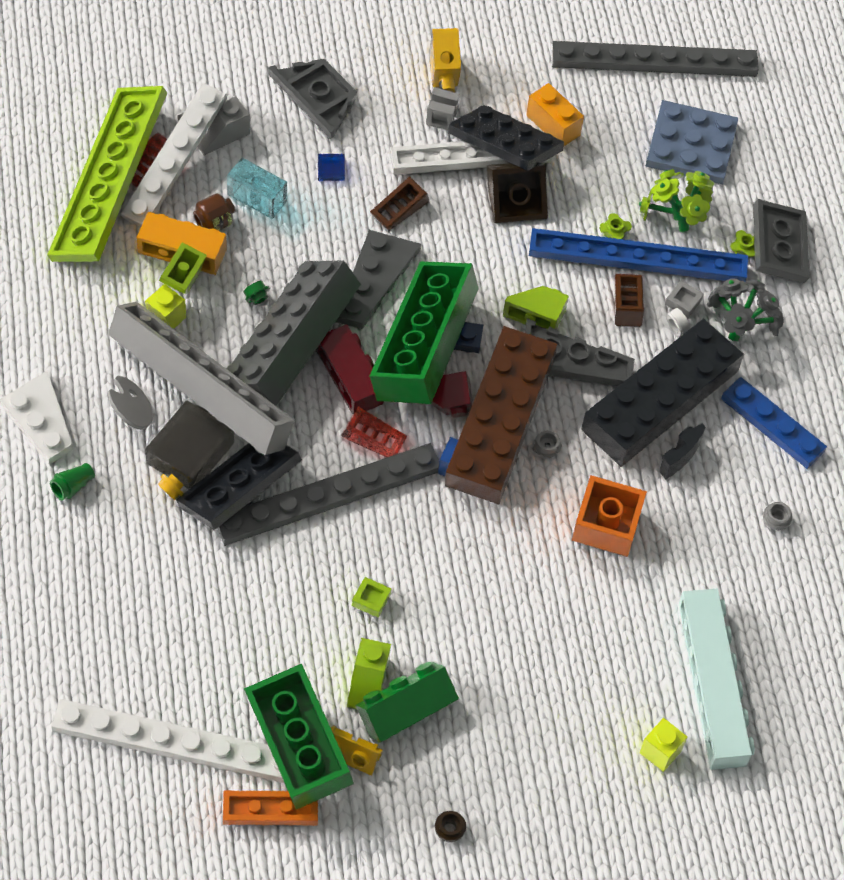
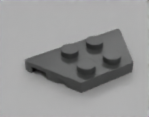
(317, 91)

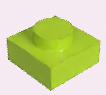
(371, 597)

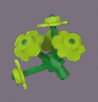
(691, 208)

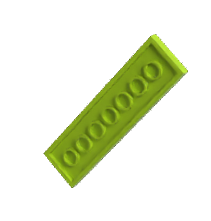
(107, 174)

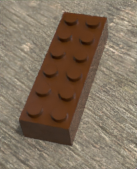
(500, 415)

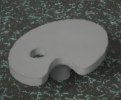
(134, 410)

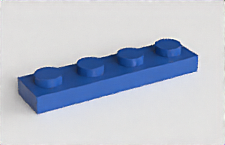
(773, 422)

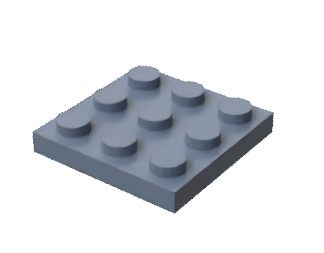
(692, 140)

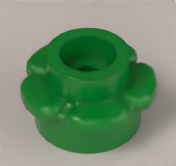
(256, 292)

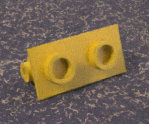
(357, 754)

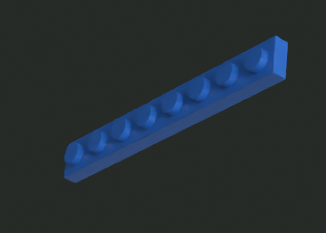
(637, 255)

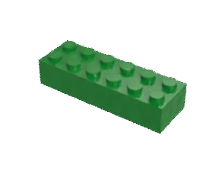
(424, 333)

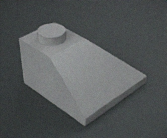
(228, 126)

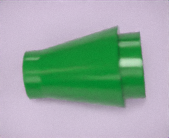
(69, 482)

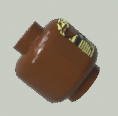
(214, 212)

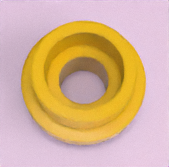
(171, 486)

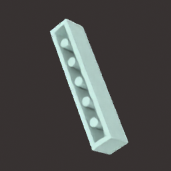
(715, 679)

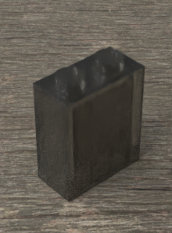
(189, 445)

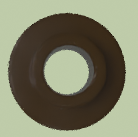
(454, 818)

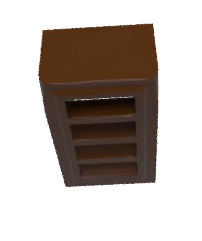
(408, 186)
(628, 301)

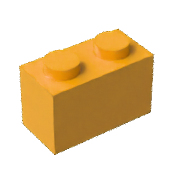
(554, 114)

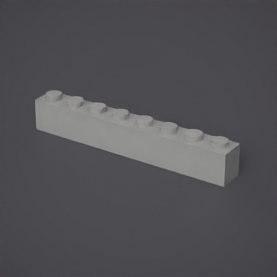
(201, 378)

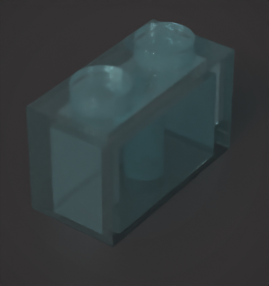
(257, 188)

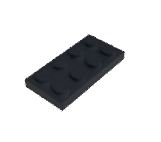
(505, 137)
(236, 484)

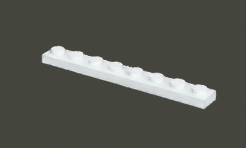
(165, 739)

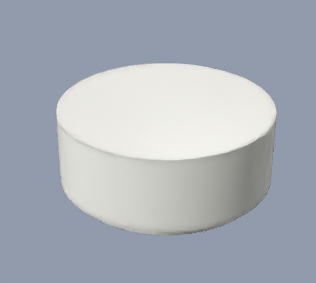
(678, 322)

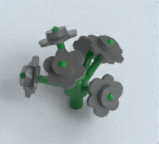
(740, 317)

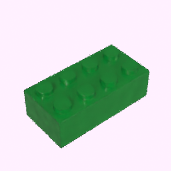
(299, 736)

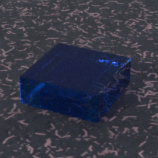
(331, 167)

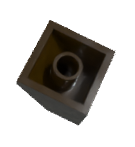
(517, 193)

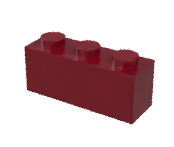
(349, 368)

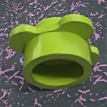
(612, 232)
(741, 248)

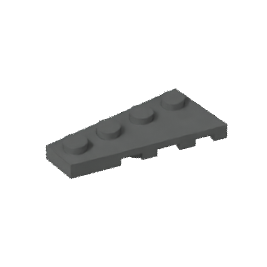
(377, 269)

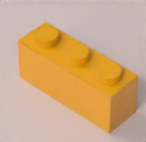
(163, 235)

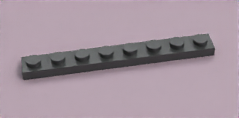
(654, 58)
(330, 493)

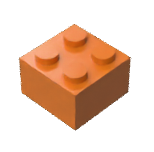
(609, 515)

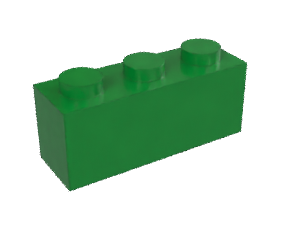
(406, 701)

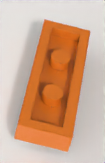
(266, 809)

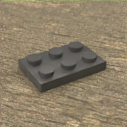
(781, 241)

